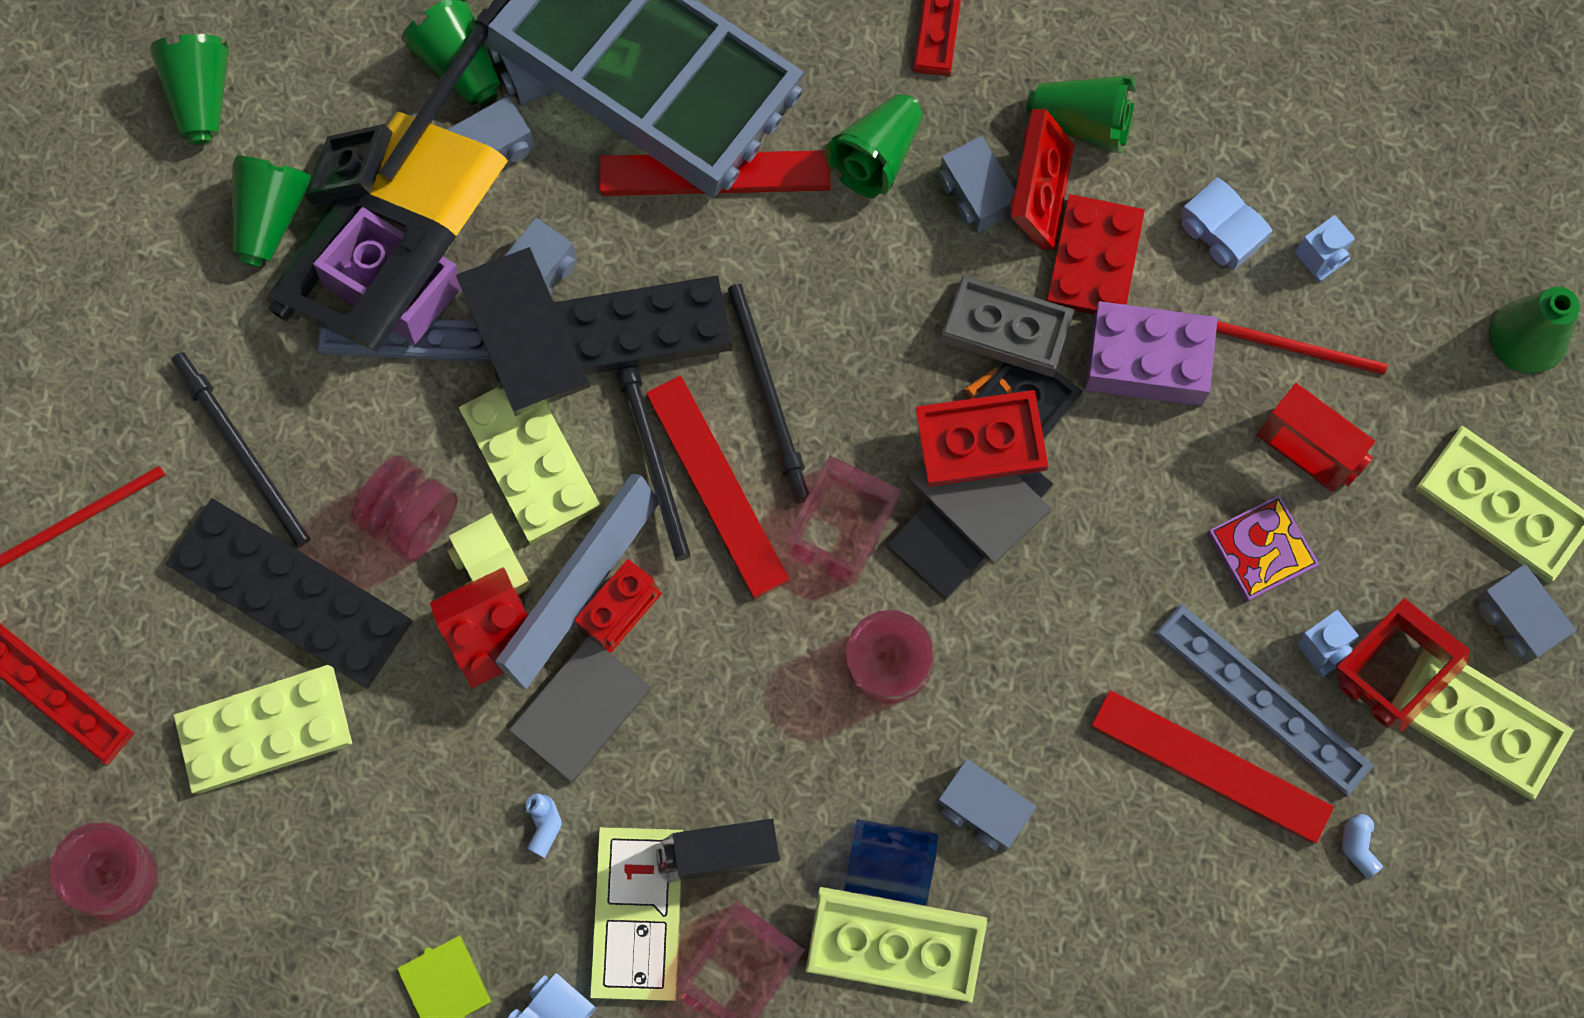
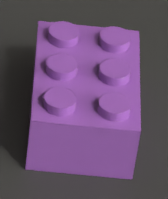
(358, 256)
(1151, 353)

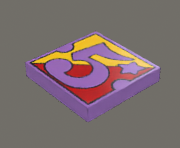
(1263, 548)

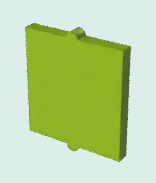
(445, 982)

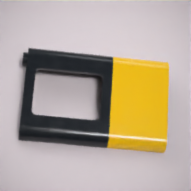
(429, 197)

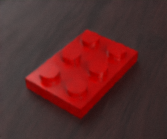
(1042, 179)
(1095, 254)
(981, 438)

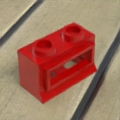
(618, 606)

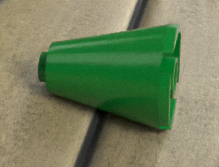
(440, 40)
(193, 83)
(1089, 108)
(875, 146)
(263, 206)
(1535, 330)

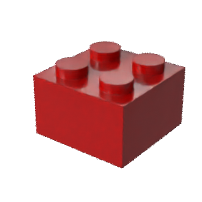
(480, 623)

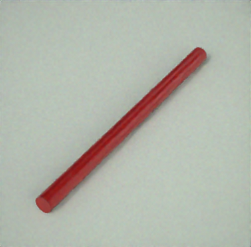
(1301, 348)
(81, 515)

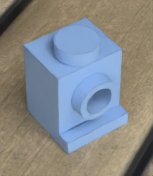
(1325, 248)
(1328, 643)

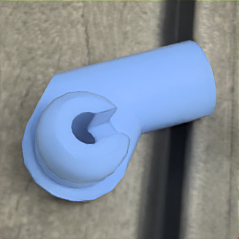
(546, 821)
(1356, 845)

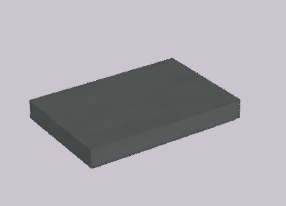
(1007, 326)
(986, 512)
(580, 709)

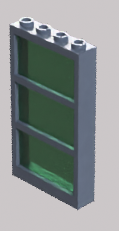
(657, 76)

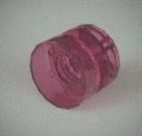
(404, 508)
(873, 640)
(97, 850)

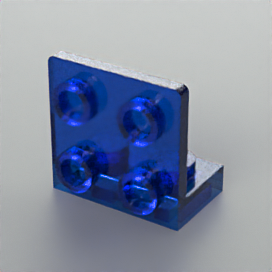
(891, 862)

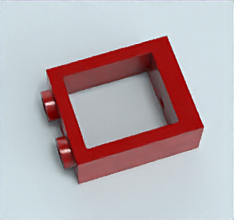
(1317, 439)
(1425, 633)

